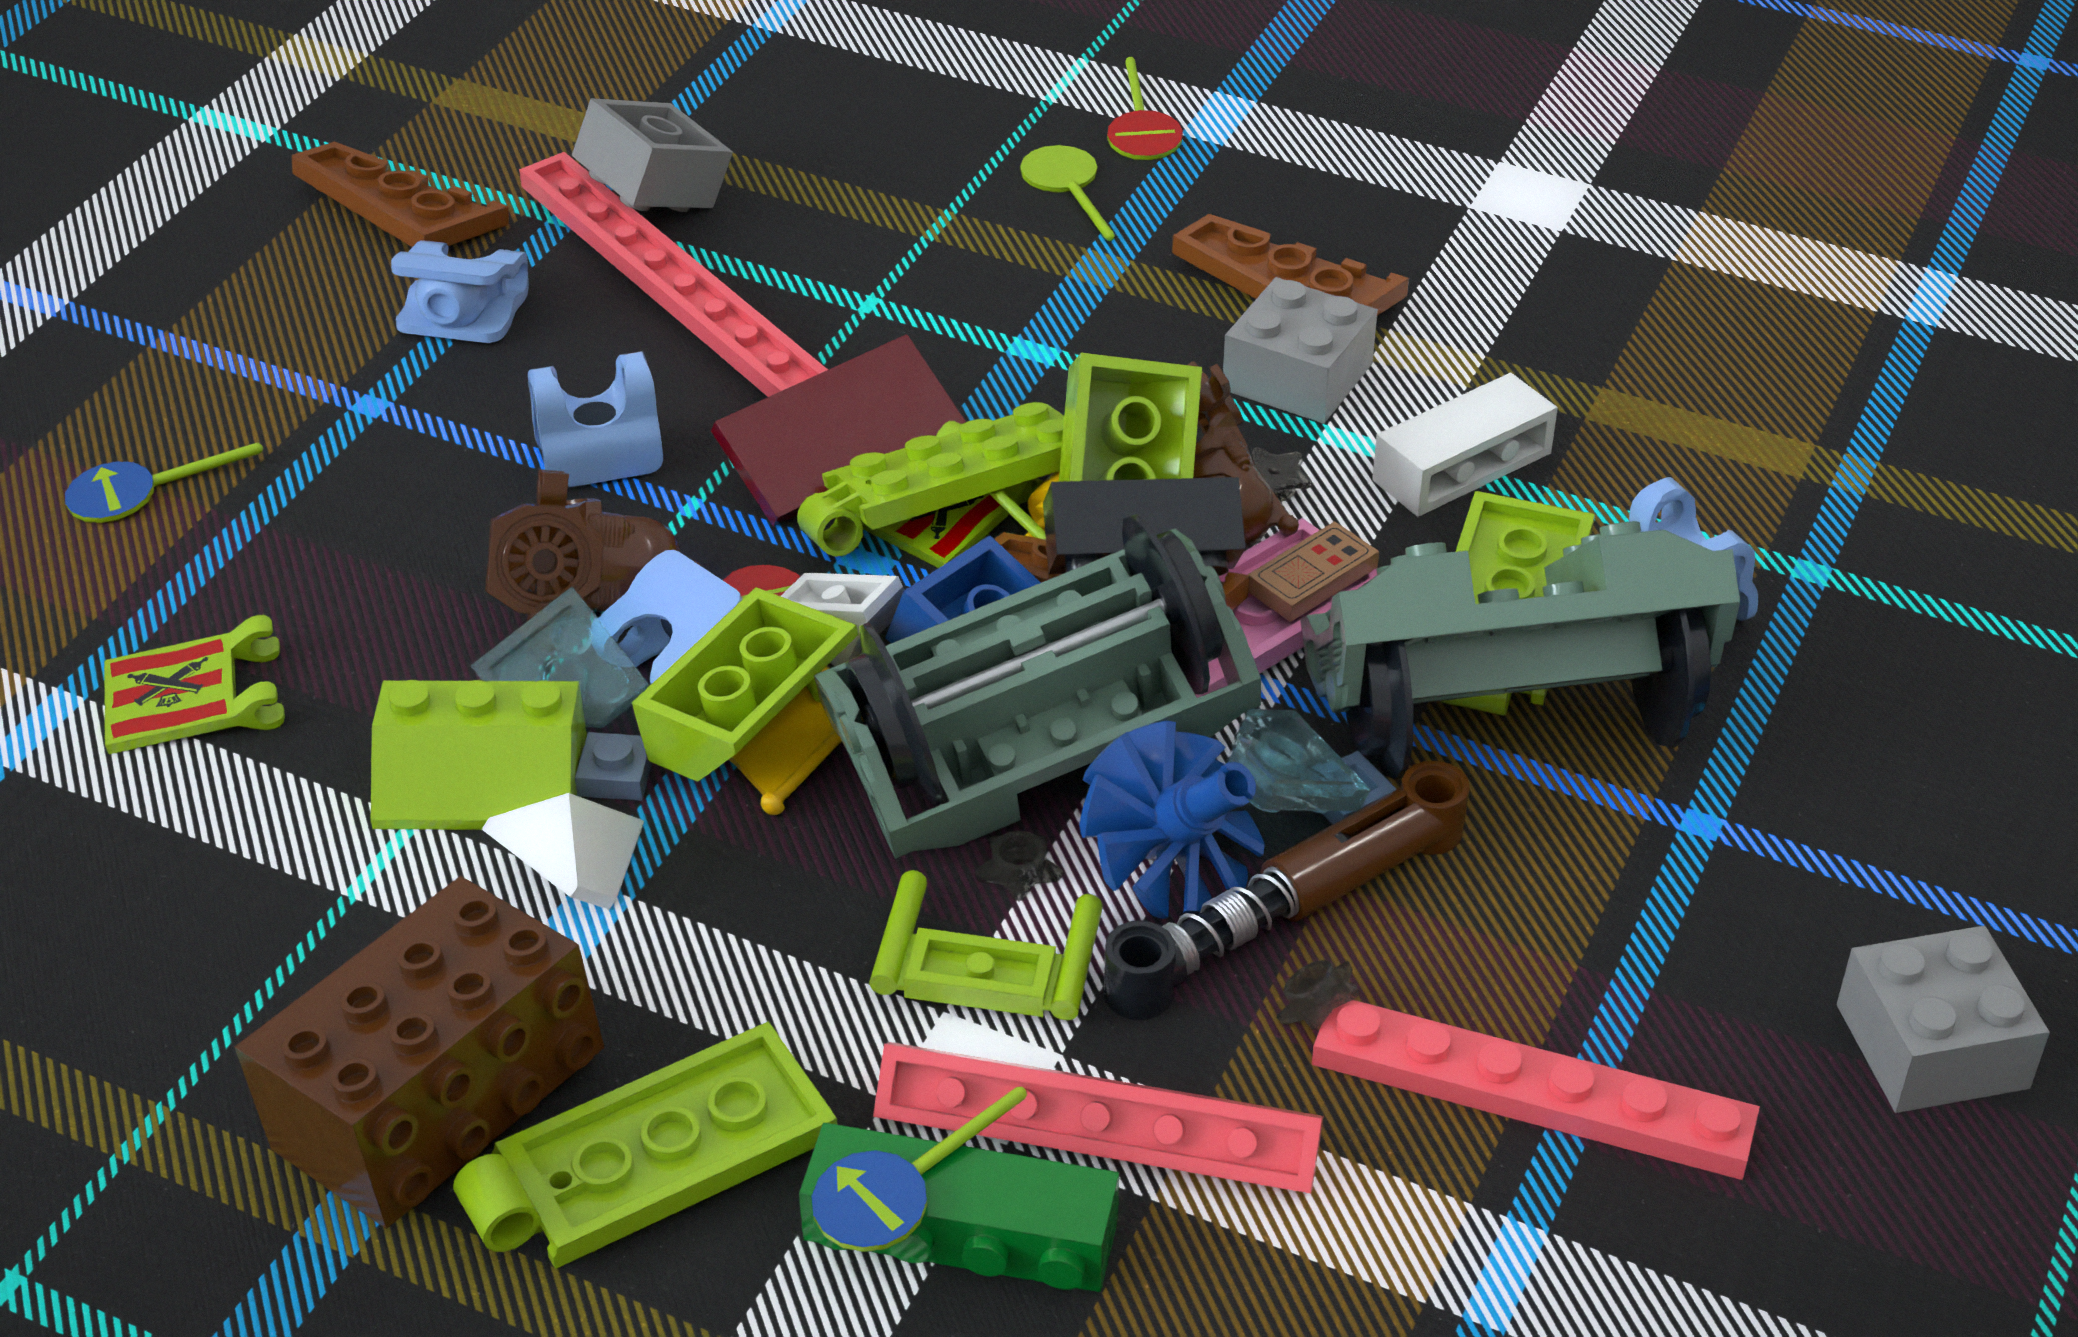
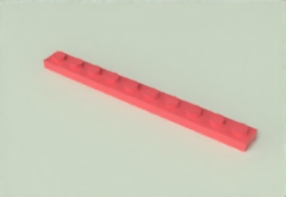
(669, 275)

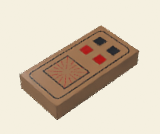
(1312, 571)

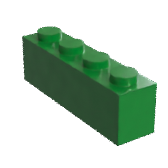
(990, 1210)

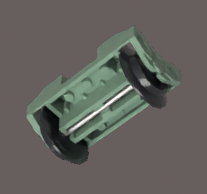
(1609, 613)
(1037, 686)

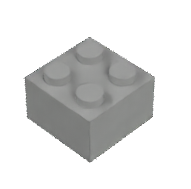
(651, 154)
(1299, 349)
(1941, 1018)

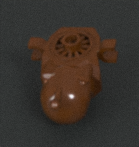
(1226, 454)
(568, 546)

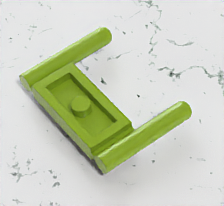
(980, 968)

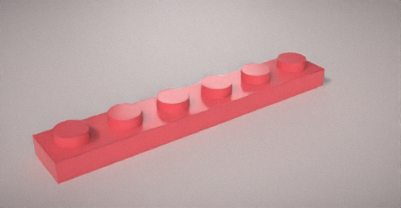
(1538, 1087)
(1102, 1117)

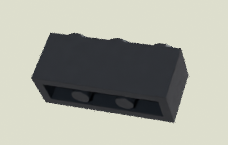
(1087, 518)

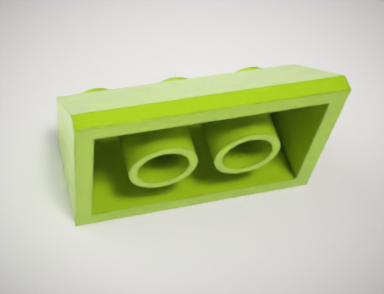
(1129, 419)
(735, 681)
(471, 750)

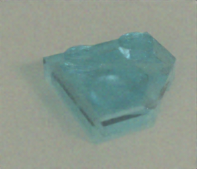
(569, 645)
(1294, 765)

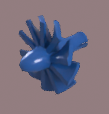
(1162, 800)

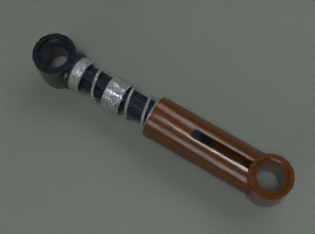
(1417, 818)

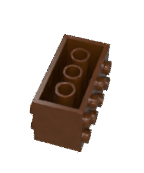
(422, 1049)

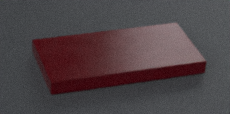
(828, 420)

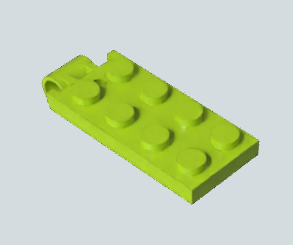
(932, 475)
(1509, 548)
(646, 1149)

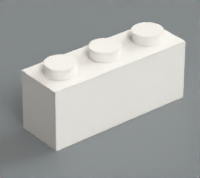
(1464, 444)

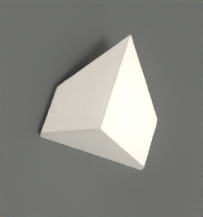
(850, 598)
(571, 844)

